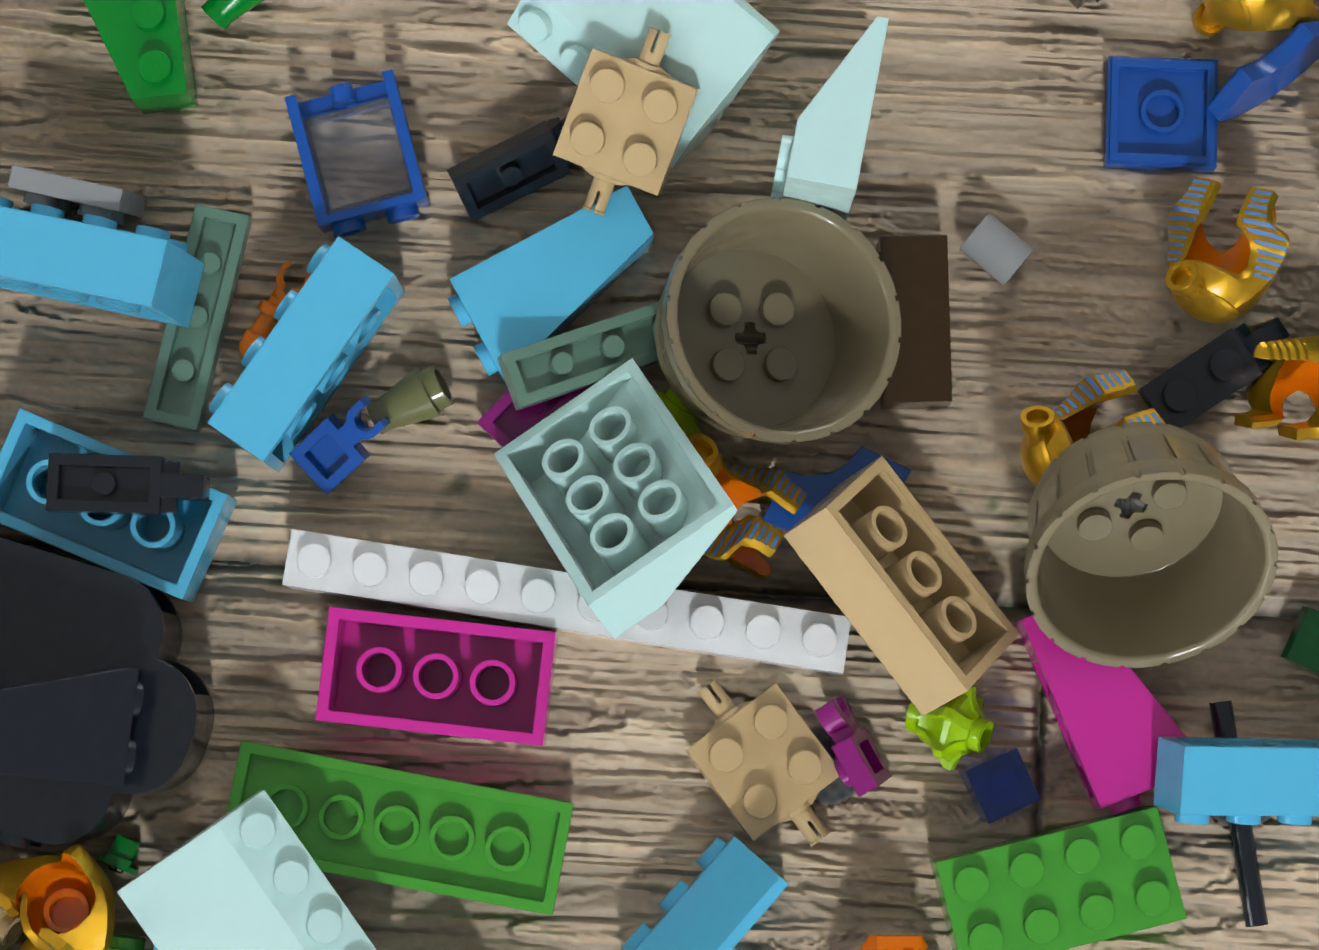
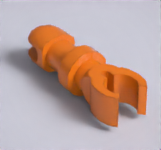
(266, 322)

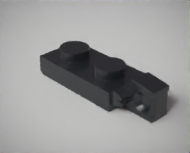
(510, 169)
(1210, 374)
(120, 484)

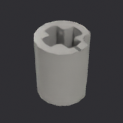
(996, 249)

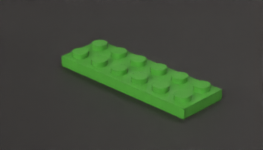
(413, 826)

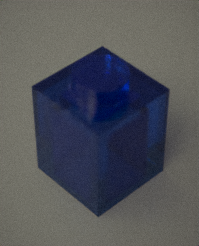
(999, 785)

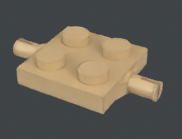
(626, 121)
(763, 762)

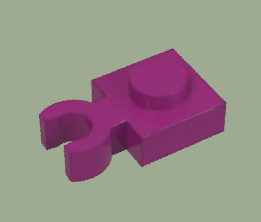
(856, 755)

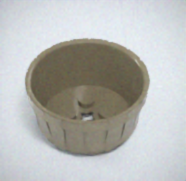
(813, 297)
(1149, 580)

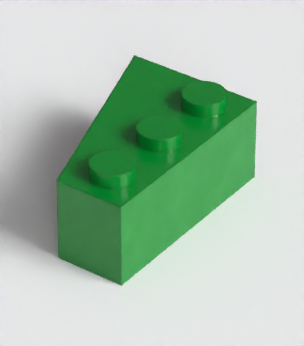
(149, 50)

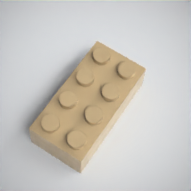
(902, 586)

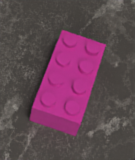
(437, 676)

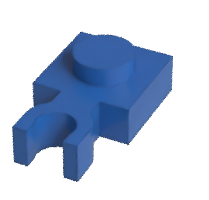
(335, 448)

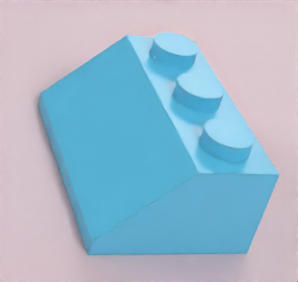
(716, 906)

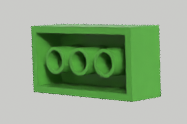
(1061, 885)

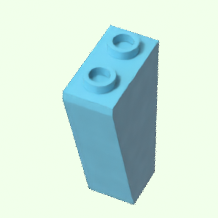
(549, 277)

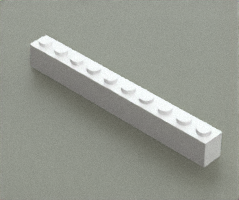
(553, 602)

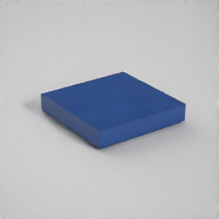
(1160, 113)

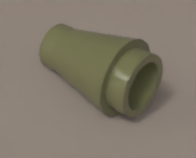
(413, 399)

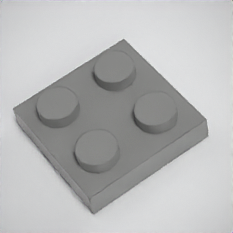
(61, 191)

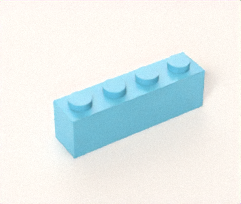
(1238, 779)

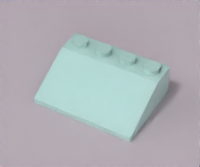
(710, 45)
(830, 135)
(618, 495)
(242, 889)

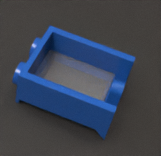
(358, 156)

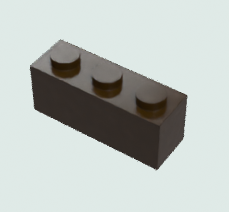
(922, 288)

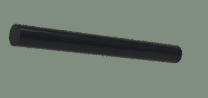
(1242, 835)

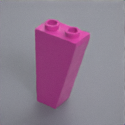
(1104, 720)

